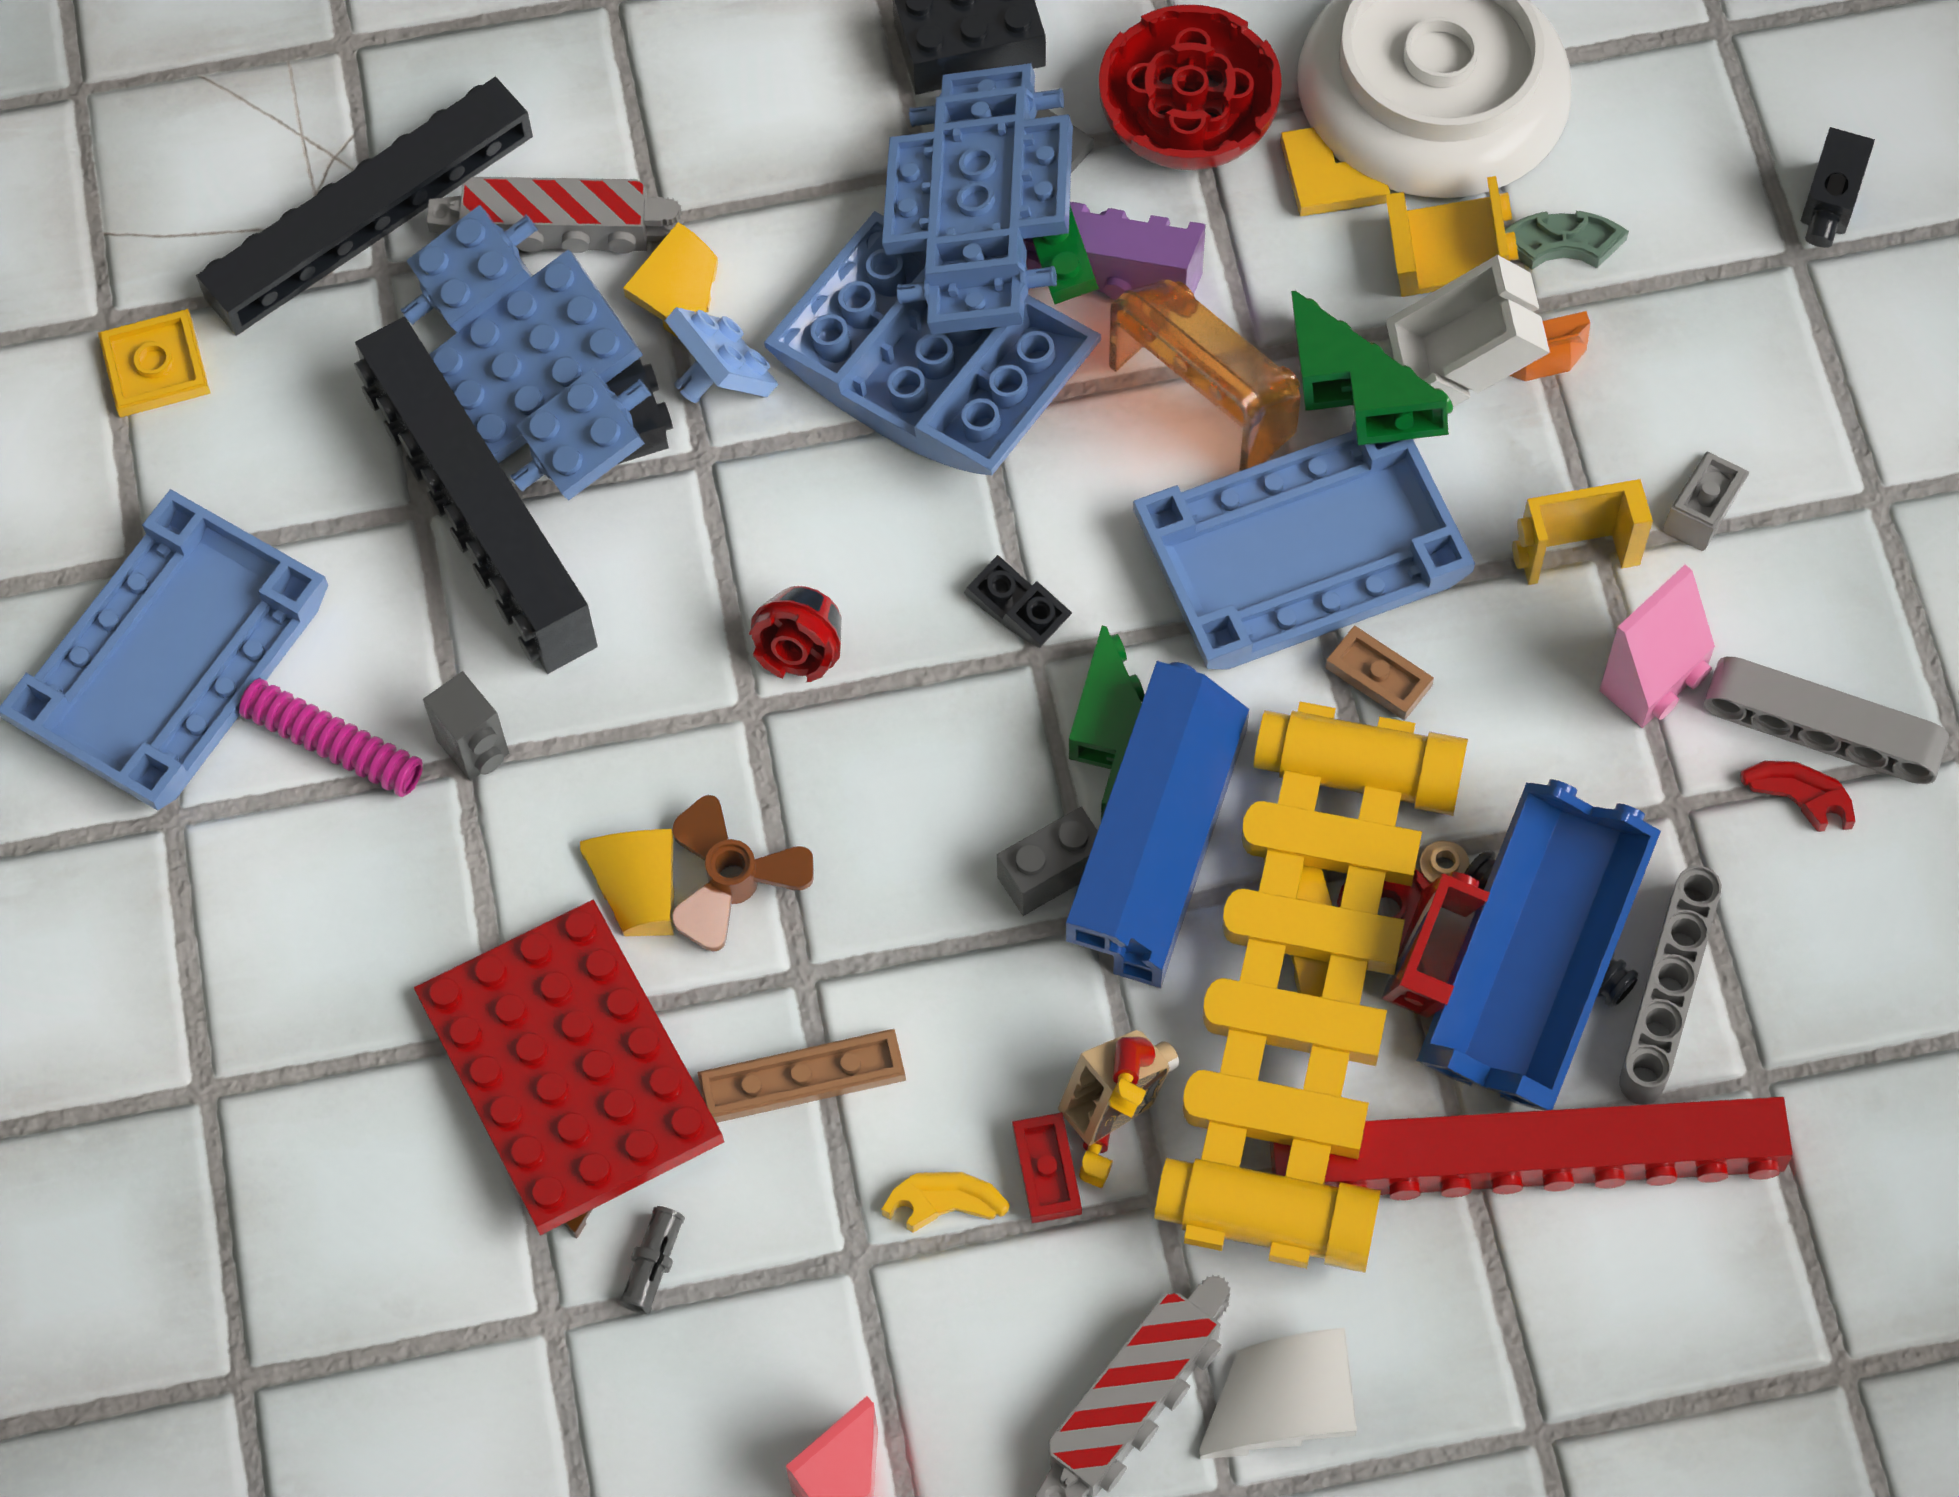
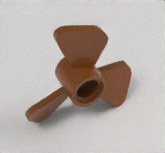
(707, 911)

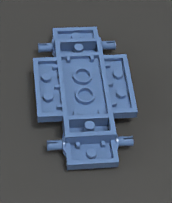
(977, 193)
(529, 352)

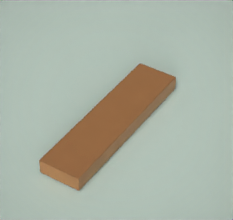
(802, 1076)

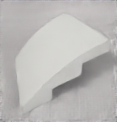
(1283, 1395)

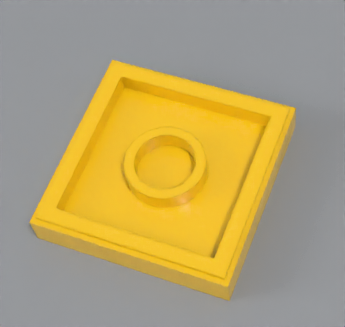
(154, 363)

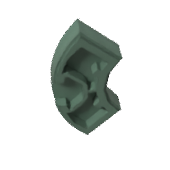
(1569, 236)

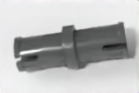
(651, 1260)

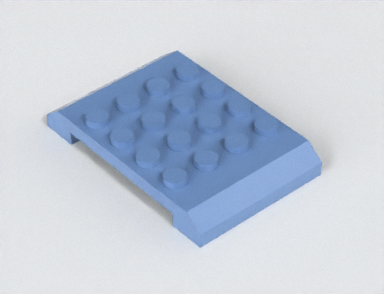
(1303, 546)
(168, 652)

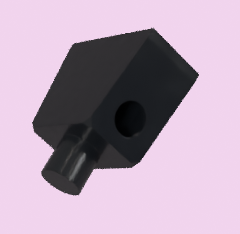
(1835, 186)

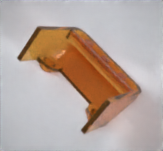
(1211, 360)

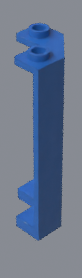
(1158, 822)
(1540, 944)

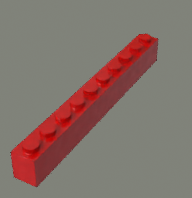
(1564, 1148)

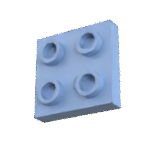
(719, 356)

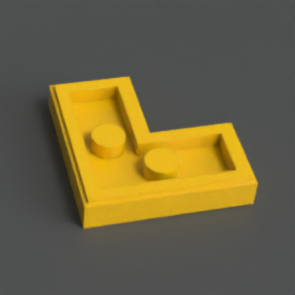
(1320, 182)

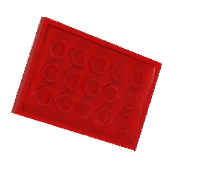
(568, 1066)

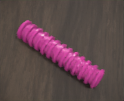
(330, 737)

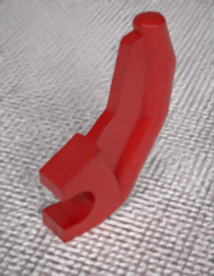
(1806, 787)

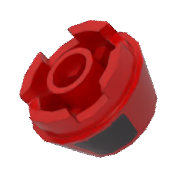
(797, 633)

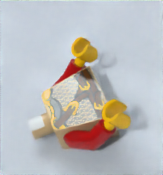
(1109, 1090)

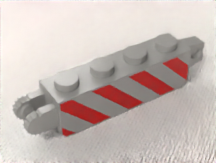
(566, 211)
(1134, 1390)

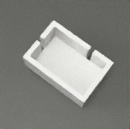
(1471, 330)

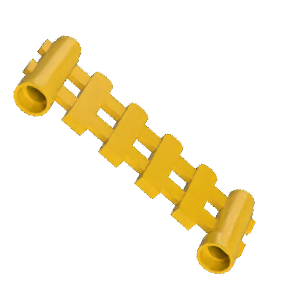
(1297, 1211)

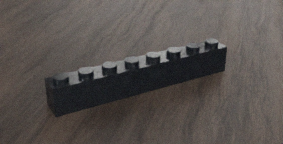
(364, 205)

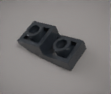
(1016, 603)

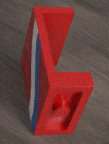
(1413, 988)

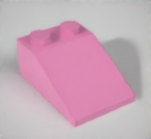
(1659, 651)

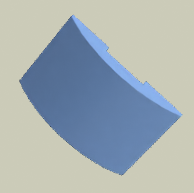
(939, 395)

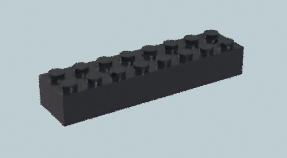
(475, 496)

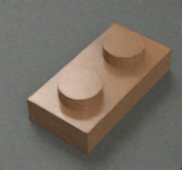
(1379, 672)

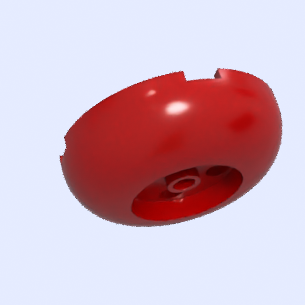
(1190, 46)

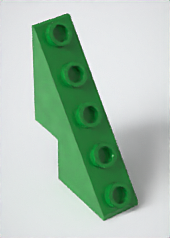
(1347, 370)
(1106, 710)

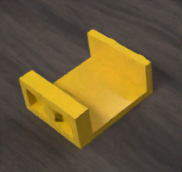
(1448, 239)
(1583, 515)

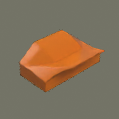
(1567, 342)

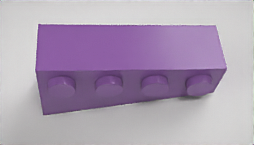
(1135, 252)

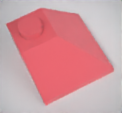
(840, 1459)

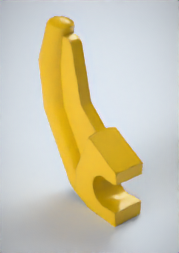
(943, 1192)

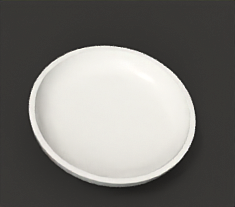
(1436, 90)

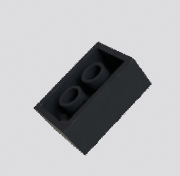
(966, 37)

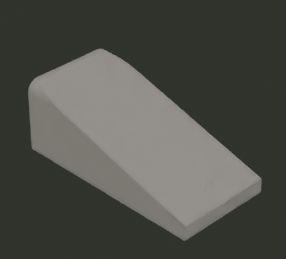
(1704, 501)

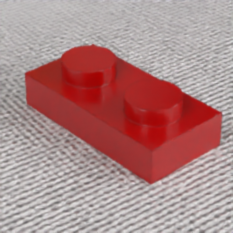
(1047, 1168)

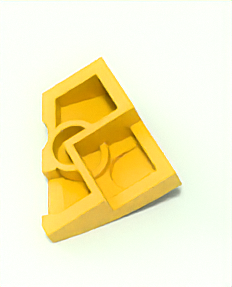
(674, 276)
(635, 878)

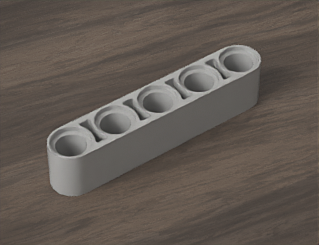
(1826, 720)
(1664, 1005)

